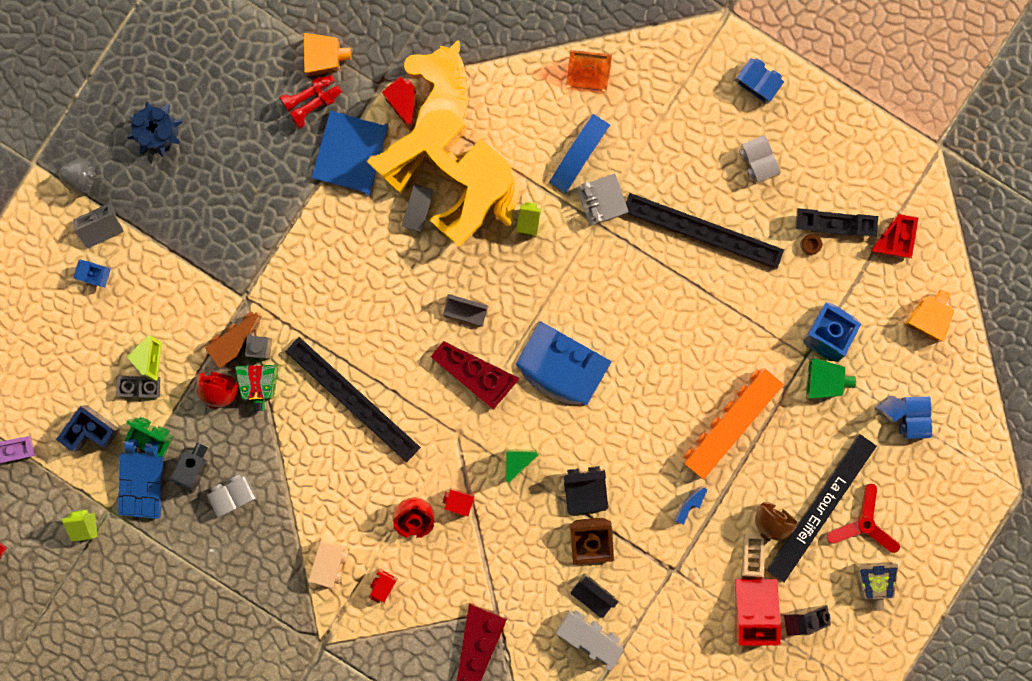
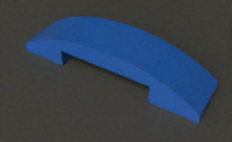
(579, 153)

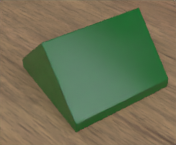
(517, 461)

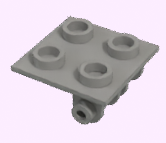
(602, 199)

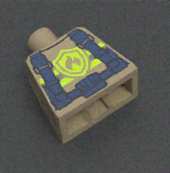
(876, 582)

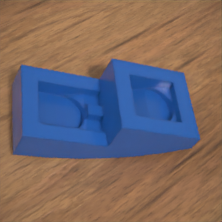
(893, 408)
(695, 500)

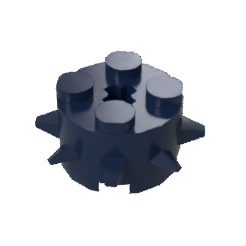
(165, 133)

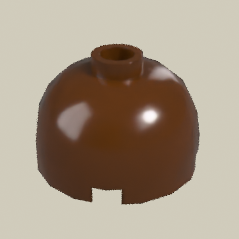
(774, 523)

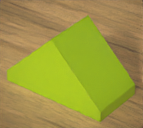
(147, 357)

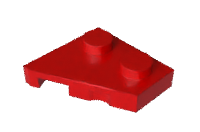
(898, 237)

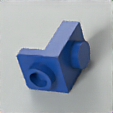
(92, 273)

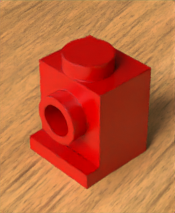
(382, 586)

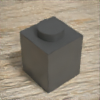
(258, 347)

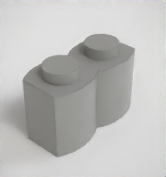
(759, 159)
(231, 496)

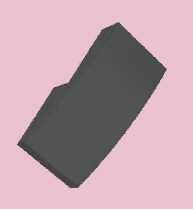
(417, 207)
(137, 387)

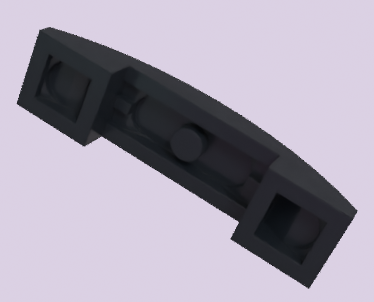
(836, 223)

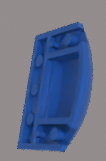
(561, 366)

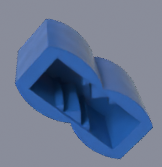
(759, 80)
(918, 421)

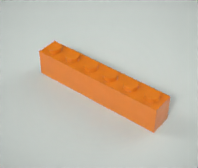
(732, 423)

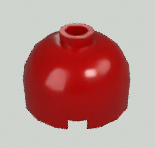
(217, 389)
(413, 517)

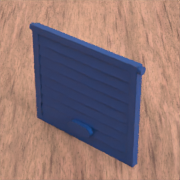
(345, 151)

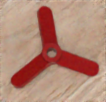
(872, 530)

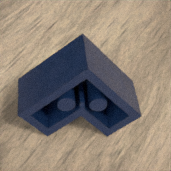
(84, 425)

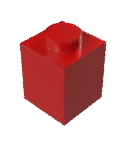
(458, 501)

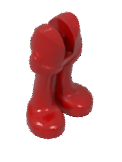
(327, 98)

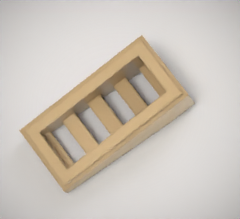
(761, 556)

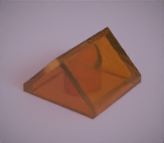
(588, 70)

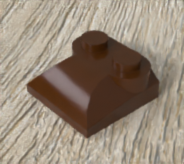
(591, 541)

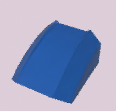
(832, 332)

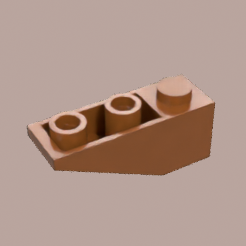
(232, 344)

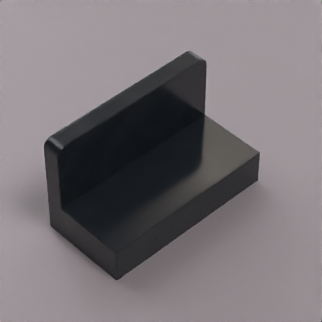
(594, 596)

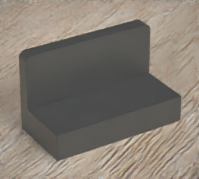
(97, 225)
(465, 310)

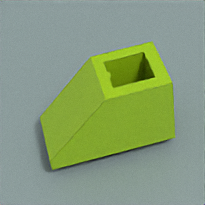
(528, 219)
(80, 525)

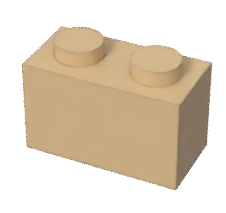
(328, 563)

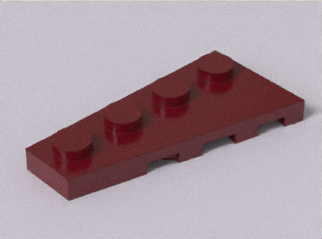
(479, 376)

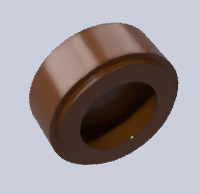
(811, 244)

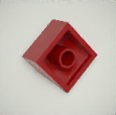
(402, 99)

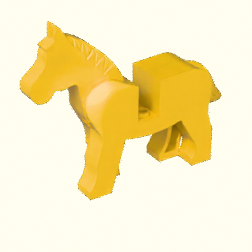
(439, 125)

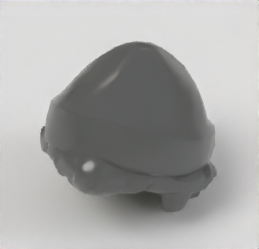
(78, 176)

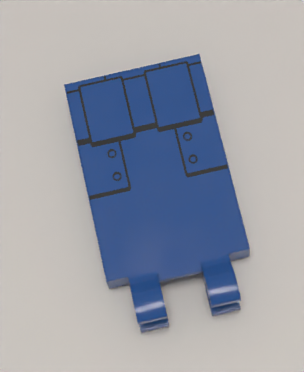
(140, 481)

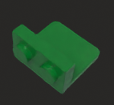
(144, 432)

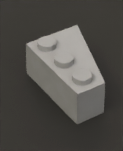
(590, 638)

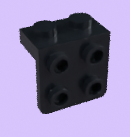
(585, 490)

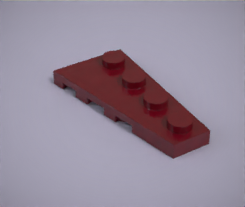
(479, 641)

